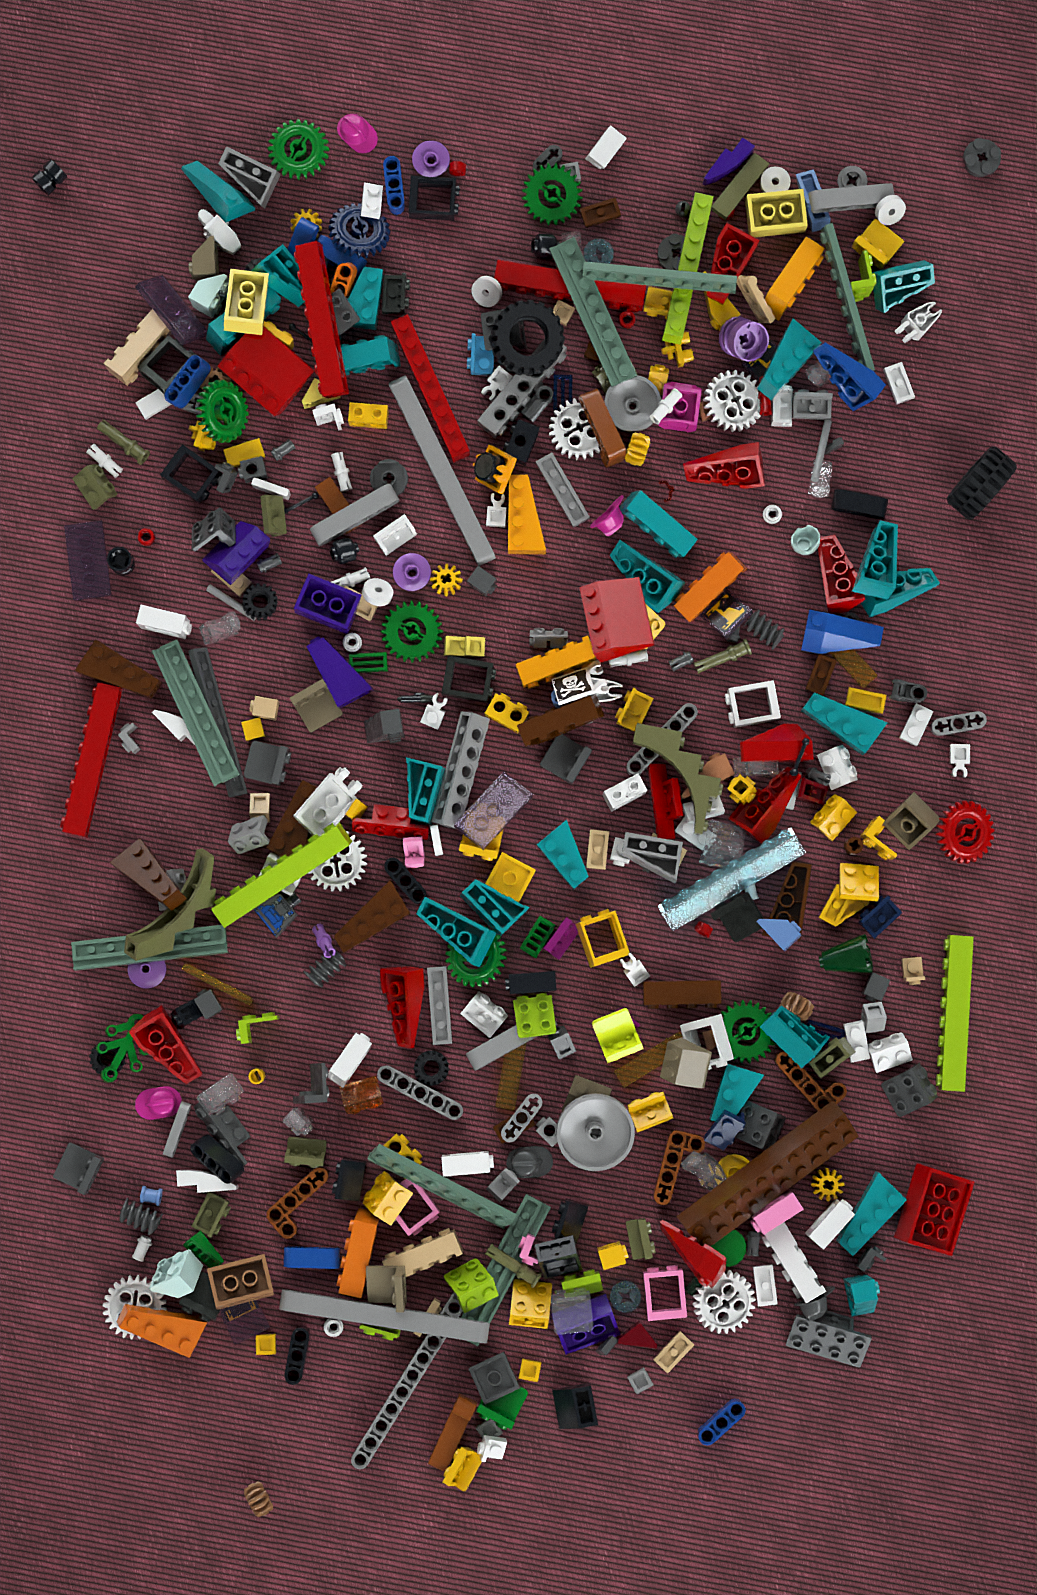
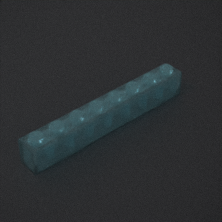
(731, 879)

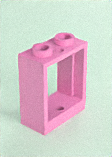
(776, 1212)
(430, 1218)
(662, 1314)

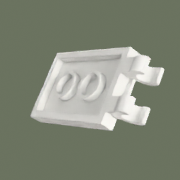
(328, 802)

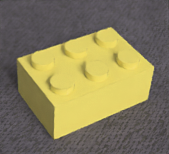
(776, 213)
(246, 302)

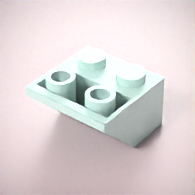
(209, 294)
(176, 1274)

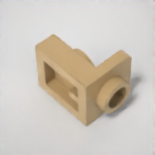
(260, 805)
(912, 970)

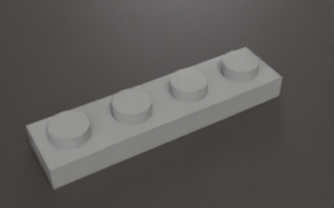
(562, 490)
(439, 1005)

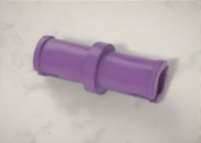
(323, 940)

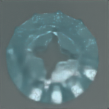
(603, 246)
(624, 1287)

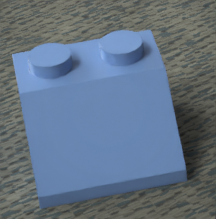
(781, 931)

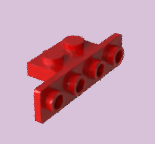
(665, 800)
(390, 822)

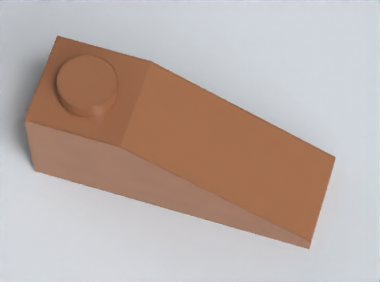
(717, 767)

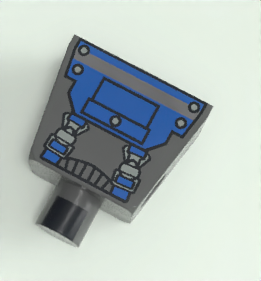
(278, 912)

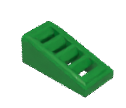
(543, 940)
(203, 1250)

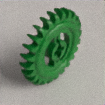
(307, 133)
(537, 182)
(215, 409)
(395, 623)
(477, 975)
(759, 1017)

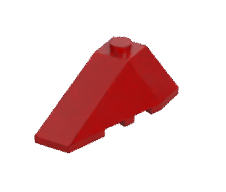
(731, 256)
(837, 576)
(405, 994)
(162, 1041)

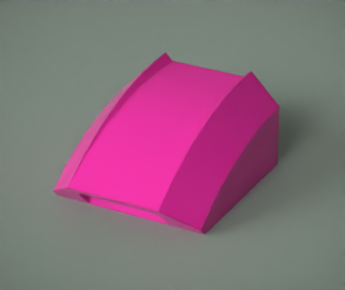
(685, 411)

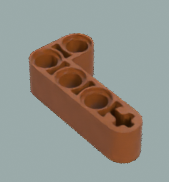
(603, 427)
(807, 1079)
(674, 1167)
(300, 1197)
(452, 1432)

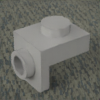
(128, 743)
(503, 1184)

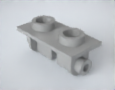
(541, 637)

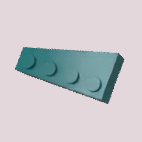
(224, 340)
(370, 354)
(791, 354)
(658, 524)
(879, 564)
(844, 722)
(462, 933)
(871, 1212)

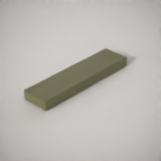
(739, 186)

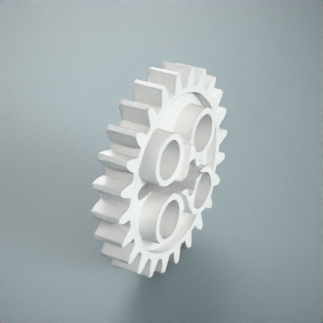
(718, 408)
(571, 413)
(353, 857)
(116, 1303)
(733, 1315)

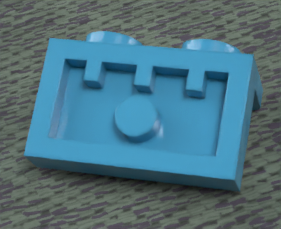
(481, 360)

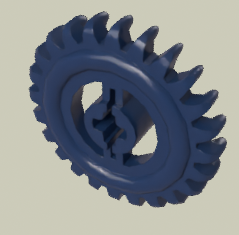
(357, 239)

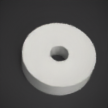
(771, 174)
(890, 210)
(481, 296)
(377, 592)
(436, 840)

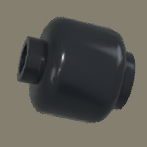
(541, 244)
(344, 550)

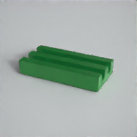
(367, 655)

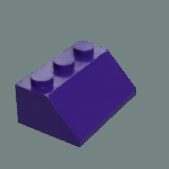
(234, 560)
(327, 603)
(603, 1327)

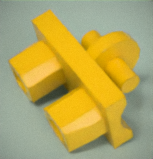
(682, 356)
(201, 440)

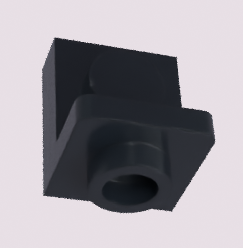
(185, 1014)

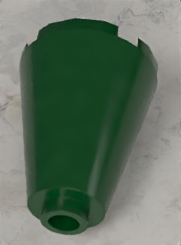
(848, 956)

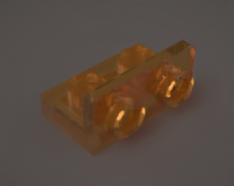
(361, 1095)

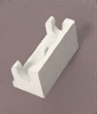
(606, 148)
(782, 408)
(395, 535)

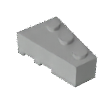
(250, 174)
(654, 854)

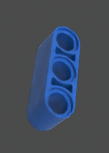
(391, 176)
(304, 233)
(336, 257)
(179, 386)
(311, 1257)
(718, 1431)

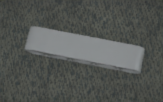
(849, 197)
(354, 514)
(678, 717)
(496, 1048)
(410, 1092)

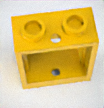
(617, 932)

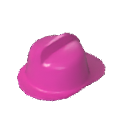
(357, 133)
(611, 519)
(158, 1102)

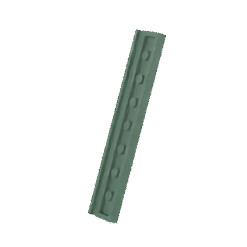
(659, 277)
(846, 295)
(593, 313)
(195, 713)
(187, 944)
(441, 1186)
(527, 1220)

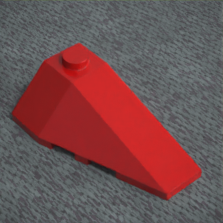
(733, 466)
(777, 745)
(764, 812)
(703, 1261)

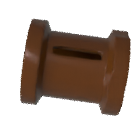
(859, 843)

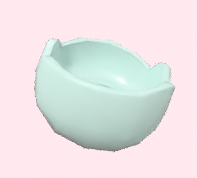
(805, 540)

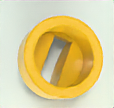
(253, 1077)

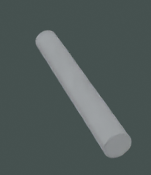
(228, 600)

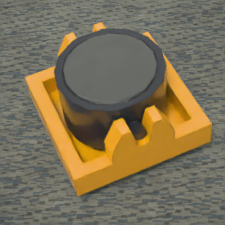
(494, 468)

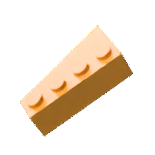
(793, 276)
(523, 521)
(555, 663)

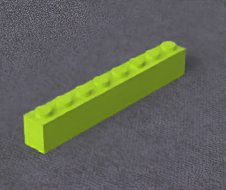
(689, 262)
(282, 874)
(955, 1013)

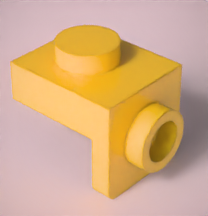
(658, 376)

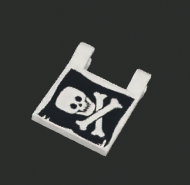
(579, 684)

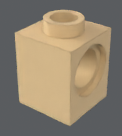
(264, 708)

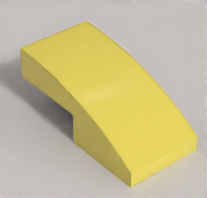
(464, 646)

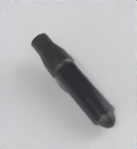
(416, 698)

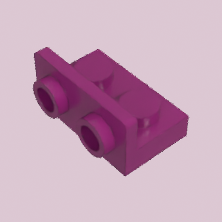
(562, 938)

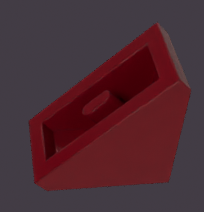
(811, 791)
(637, 1336)

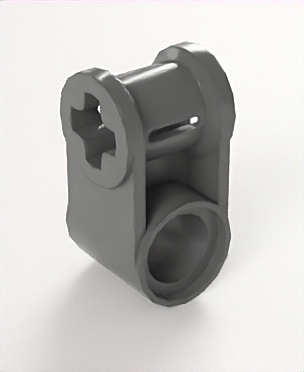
(906, 691)

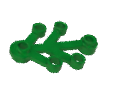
(125, 1045)

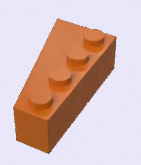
(709, 586)
(358, 1253)
(168, 1329)

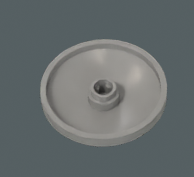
(595, 1132)

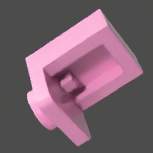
(414, 852)
(525, 1245)

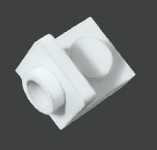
(616, 852)
(491, 1447)

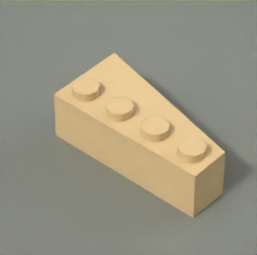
(137, 348)
(427, 1253)

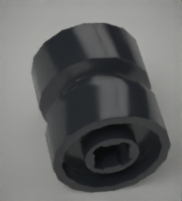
(49, 177)
(121, 561)

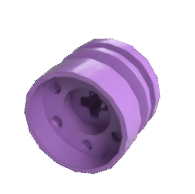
(743, 339)

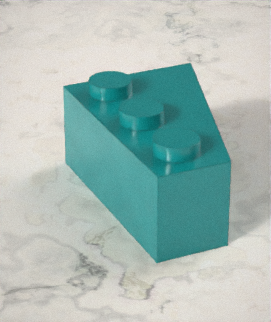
(282, 274)
(900, 282)
(366, 297)
(423, 787)
(564, 855)
(493, 907)
(793, 1036)
(734, 1090)
(861, 1294)

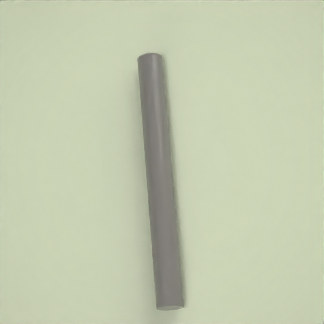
(821, 450)

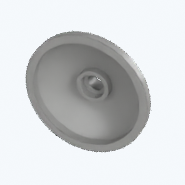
(637, 391)

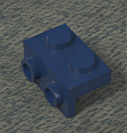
(880, 916)
(725, 1129)

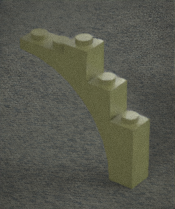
(701, 787)
(160, 934)

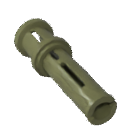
(130, 446)
(731, 653)
(521, 1269)

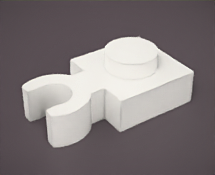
(497, 381)
(496, 514)
(433, 713)
(959, 756)
(634, 970)

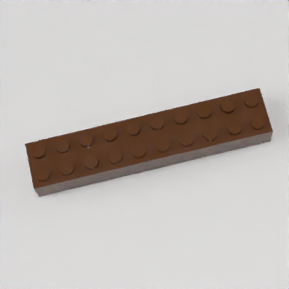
(768, 1175)

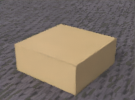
(564, 312)

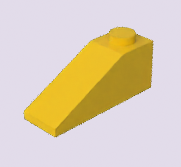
(720, 313)

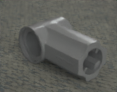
(536, 404)

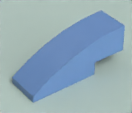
(809, 182)

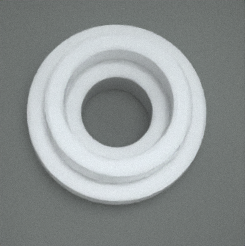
(772, 508)
(350, 636)
(333, 1333)

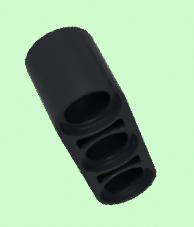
(859, 504)
(401, 872)
(217, 1159)
(293, 1364)

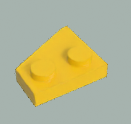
(838, 910)

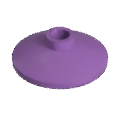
(430, 150)
(411, 562)
(150, 979)

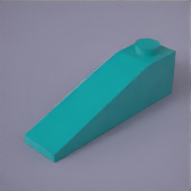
(221, 195)
(658, 584)
(908, 585)

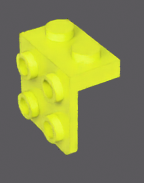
(617, 1035)

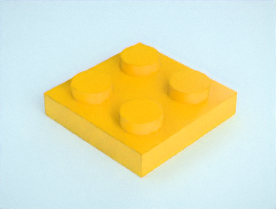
(510, 877)
(858, 882)

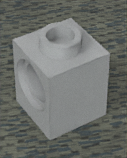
(873, 1017)
(552, 1140)

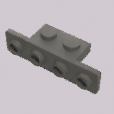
(226, 1130)

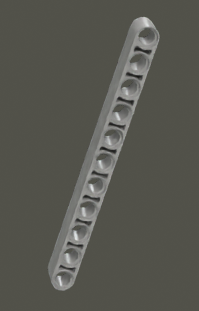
(442, 470)
(384, 1316)
(395, 1398)

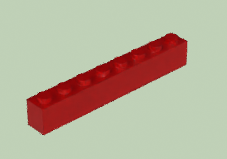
(548, 282)
(321, 319)
(430, 388)
(92, 759)

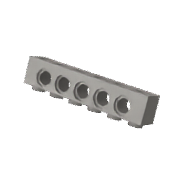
(498, 427)
(460, 769)

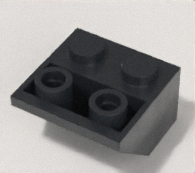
(350, 1179)
(571, 1219)
(575, 1406)

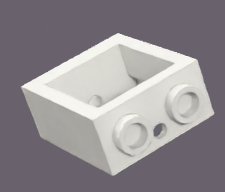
(163, 622)
(772, 702)
(631, 787)
(690, 1033)
(349, 1059)
(467, 1163)
(830, 1223)

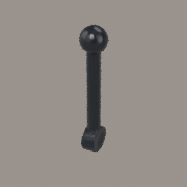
(292, 327)
(315, 496)
(793, 772)

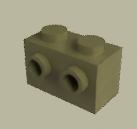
(832, 1057)

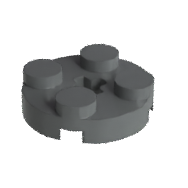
(991, 152)
(665, 249)
(391, 467)

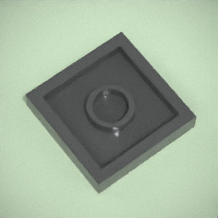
(494, 1378)

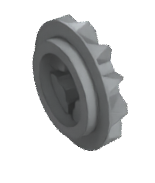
(851, 172)

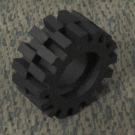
(256, 612)
(96, 1062)
(419, 1068)

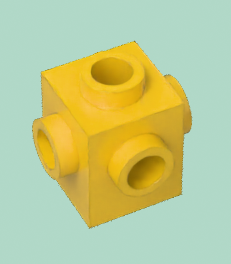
(739, 783)

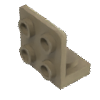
(316, 706)
(387, 1285)

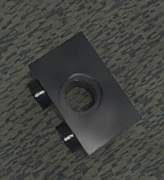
(529, 434)

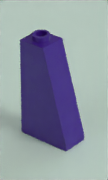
(340, 677)

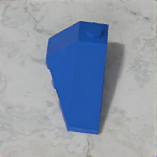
(855, 381)
(836, 633)

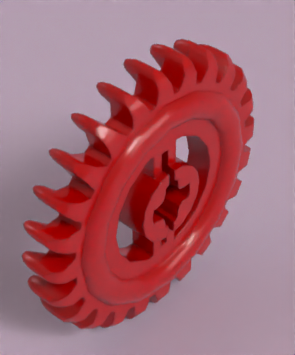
(955, 832)

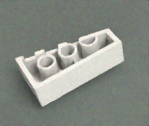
(794, 1263)

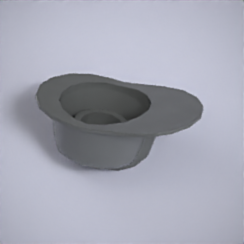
(530, 1161)
(817, 1307)

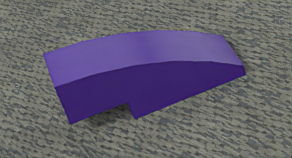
(729, 162)

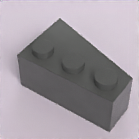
(384, 727)

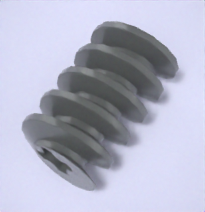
(765, 629)
(325, 968)
(140, 1217)

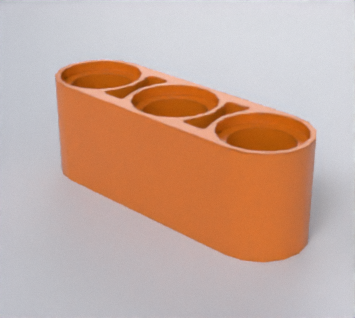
(341, 278)

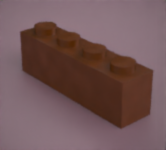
(682, 992)

